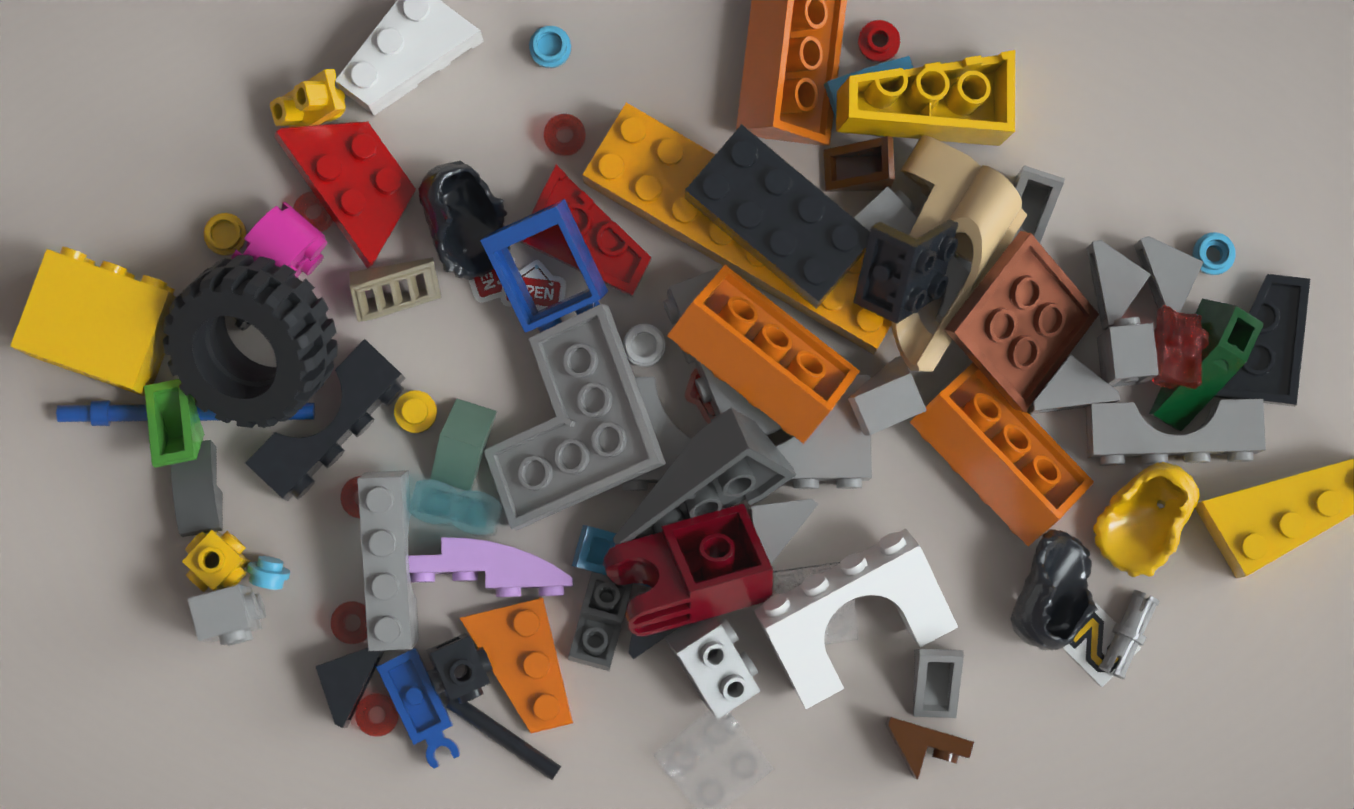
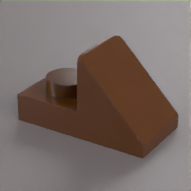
(914, 739)

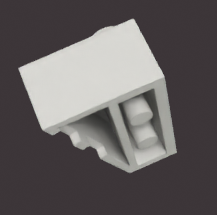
(404, 50)

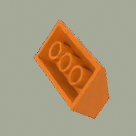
(786, 63)
(763, 354)
(1002, 454)

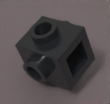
(447, 657)

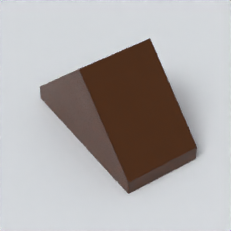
(860, 166)

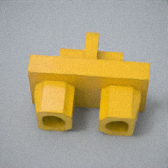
(310, 102)

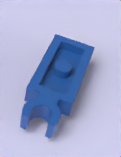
(418, 703)

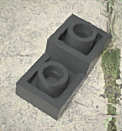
(196, 493)
(600, 622)

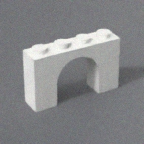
(799, 617)

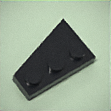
(1276, 358)

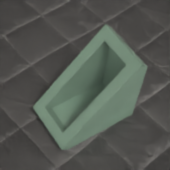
(462, 444)

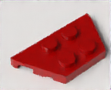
(352, 180)

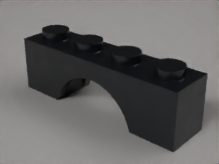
(365, 383)

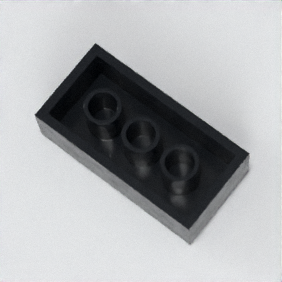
(778, 216)

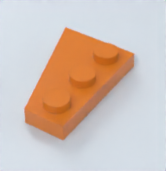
(524, 661)

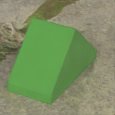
(172, 424)

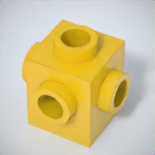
(230, 567)

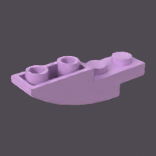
(504, 567)

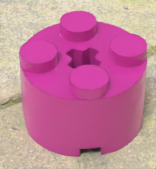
(286, 239)

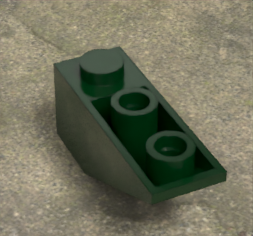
(1231, 340)

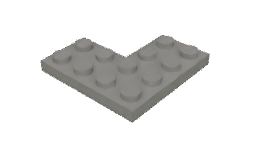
(598, 427)

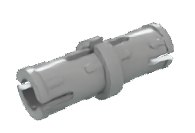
(1129, 634)

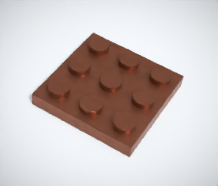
(1022, 321)

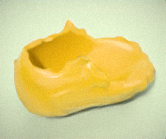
(1135, 530)

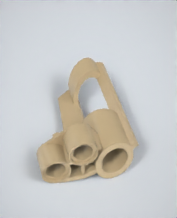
(987, 221)

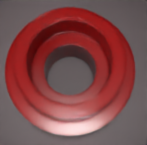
(875, 53)

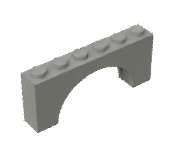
(831, 453)

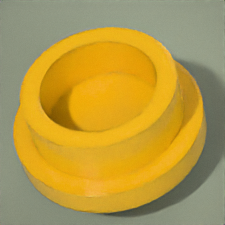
(224, 234)
(415, 411)

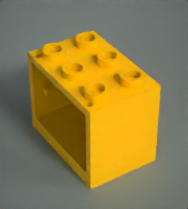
(95, 320)

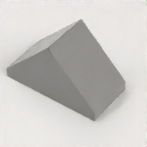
(1038, 196)
(1170, 272)
(1114, 281)
(1073, 388)
(887, 398)
(779, 522)
(937, 682)

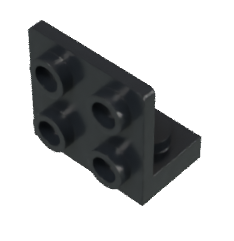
(903, 271)

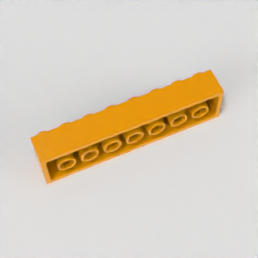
(647, 172)

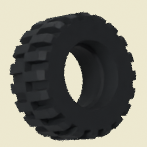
(220, 373)

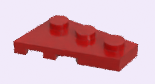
(612, 249)

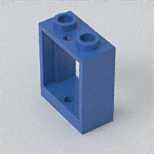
(497, 249)

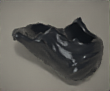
(460, 215)
(1055, 593)

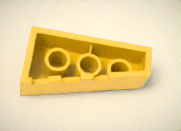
(946, 101)
(1278, 516)

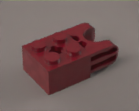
(694, 570)

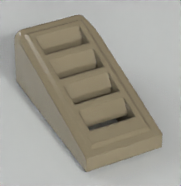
(382, 304)

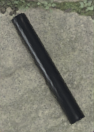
(505, 738)

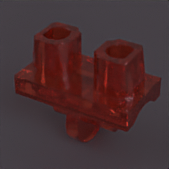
(1179, 348)

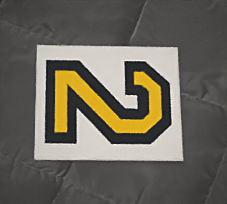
(1092, 645)

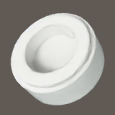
(644, 345)

